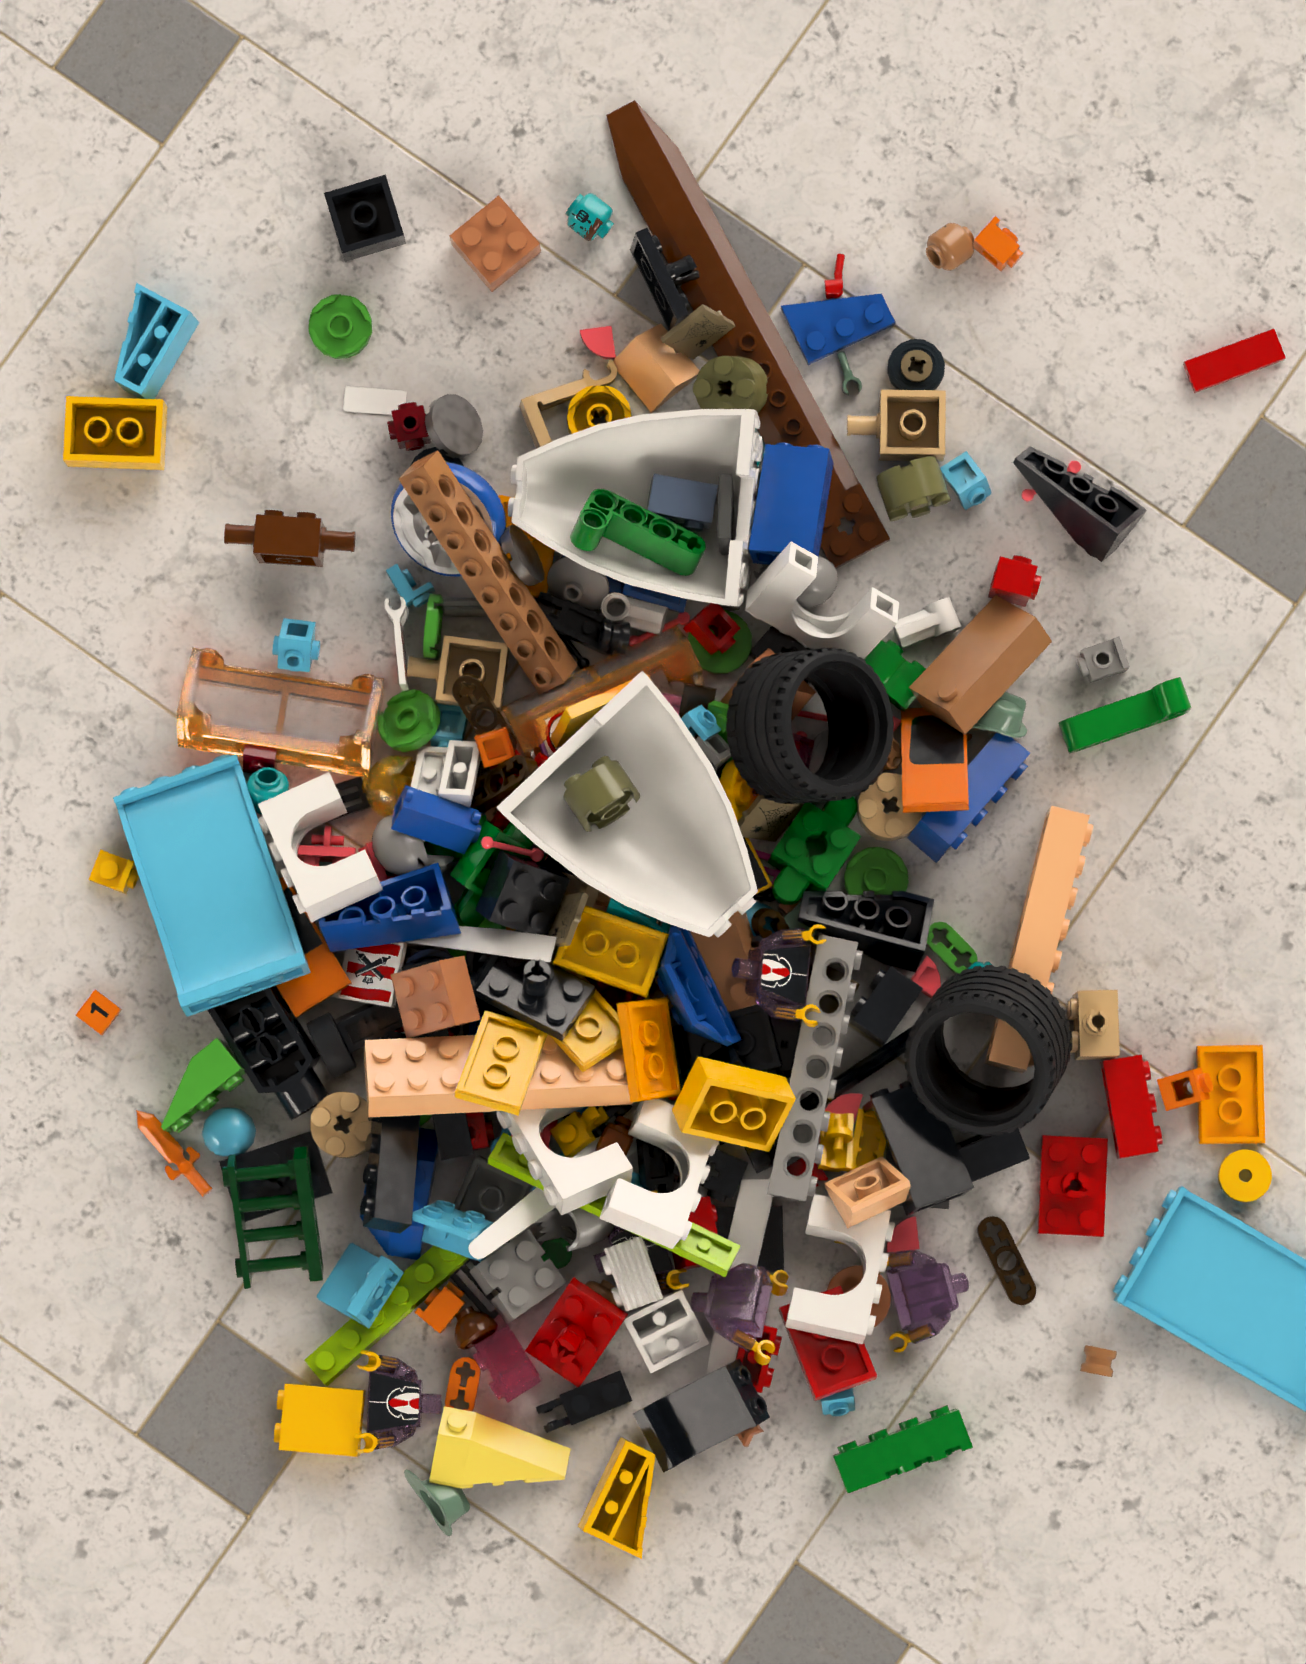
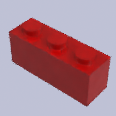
(1131, 1106)

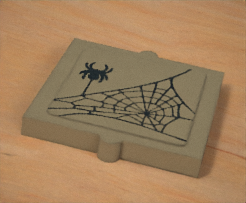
(698, 331)
(767, 819)
(567, 918)

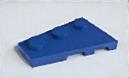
(835, 324)

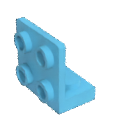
(450, 1227)
(360, 1284)

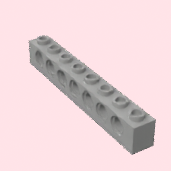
(781, 1182)

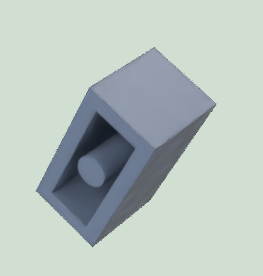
(682, 501)

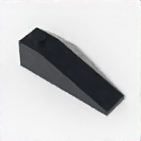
(1089, 513)
(885, 926)

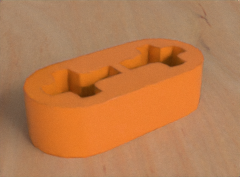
(455, 1381)

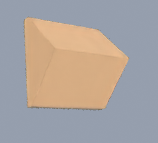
(654, 368)
(868, 1191)

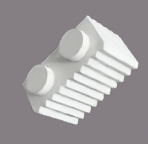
(632, 1274)

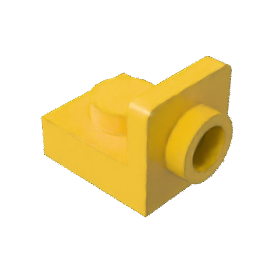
(114, 872)

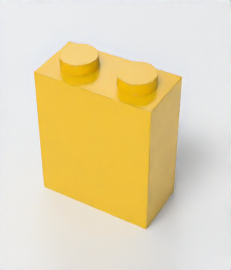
(320, 1419)

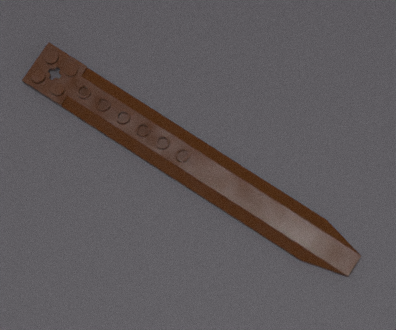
(687, 226)

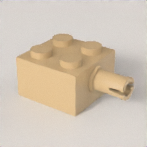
(907, 424)
(465, 656)
(1094, 1024)

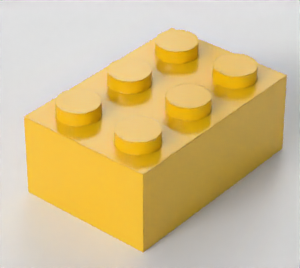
(115, 433)
(733, 1104)

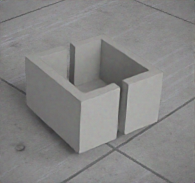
(518, 1275)

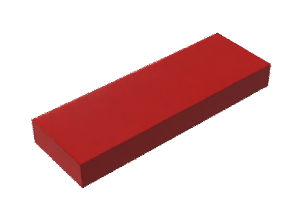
(1234, 360)

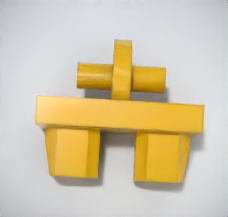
(837, 1143)

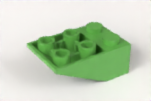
(205, 1078)

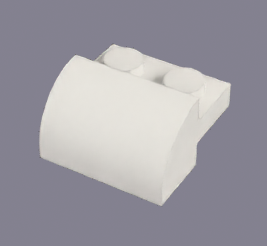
(448, 771)
(665, 1330)

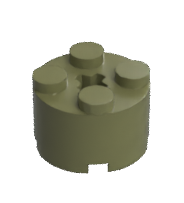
(714, 382)
(913, 488)
(600, 794)

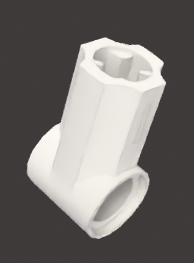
(638, 613)
(933, 621)

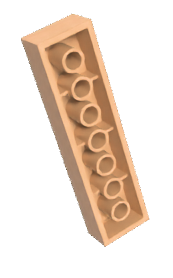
(1043, 921)
(424, 1072)

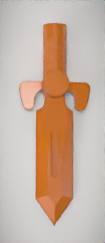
(172, 1152)

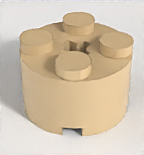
(871, 815)
(326, 1118)

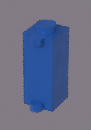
(436, 819)

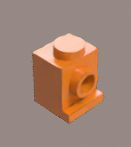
(998, 245)
(1175, 1090)
(442, 1306)

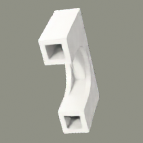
(775, 602)
(319, 888)
(565, 1180)
(661, 1215)
(845, 1314)

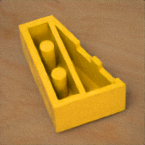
(621, 1498)

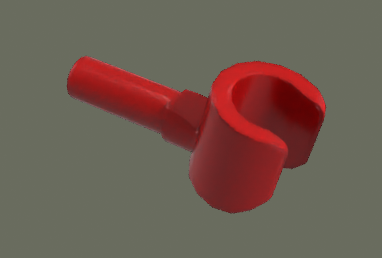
(834, 287)

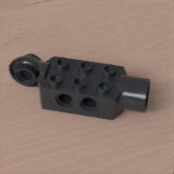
(272, 1049)

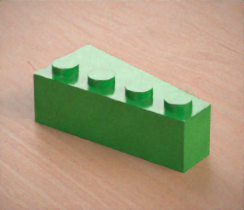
(902, 1449)

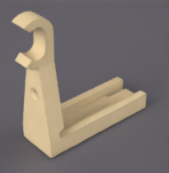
(547, 399)

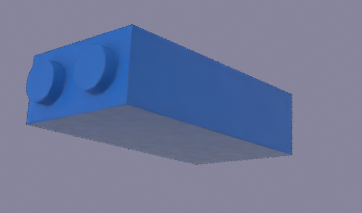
(790, 500)

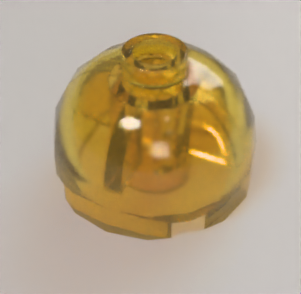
(387, 782)

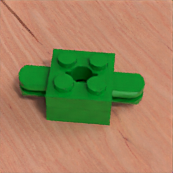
(813, 849)
(475, 868)

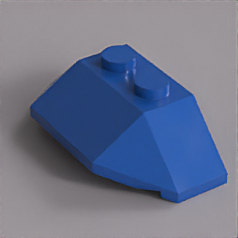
(693, 991)
(409, 1243)

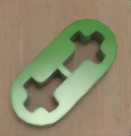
(945, 953)

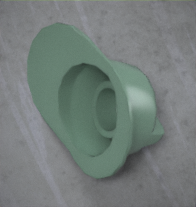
(1005, 717)
(444, 1502)

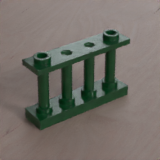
(300, 1199)

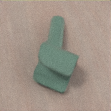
(847, 373)

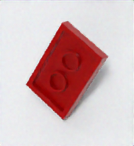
(1072, 1186)
(576, 1332)
(829, 1362)

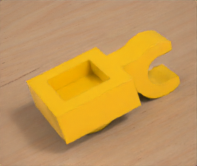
(575, 1130)

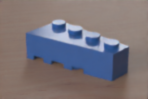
(986, 779)
(405, 910)

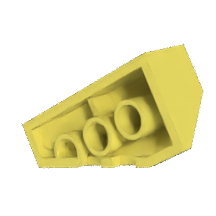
(485, 1450)

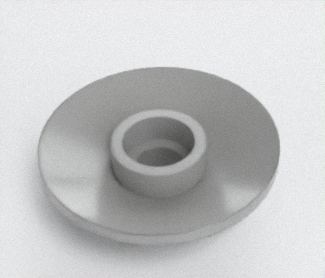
(590, 585)

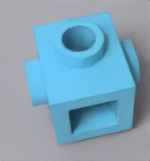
(296, 645)

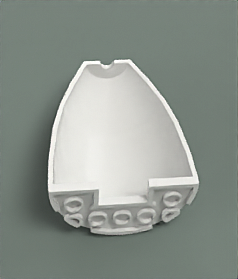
(622, 459)
(675, 847)

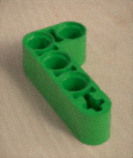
(637, 530)
(1126, 716)

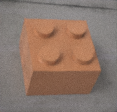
(495, 243)
(435, 997)

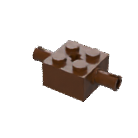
(289, 539)

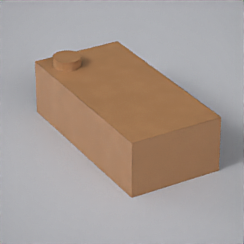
(980, 664)
(719, 957)

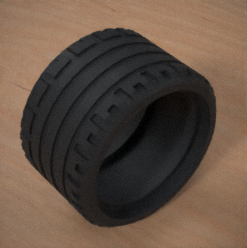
(856, 717)
(956, 1096)

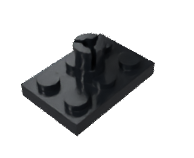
(663, 279)
(536, 994)
(756, 1049)
(280, 1154)

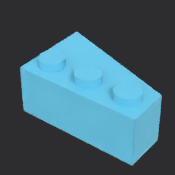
(153, 343)

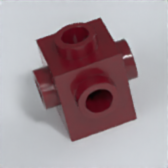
(407, 438)

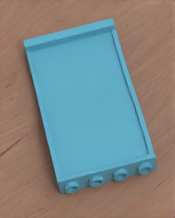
(211, 884)
(1223, 1292)

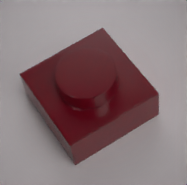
(258, 757)

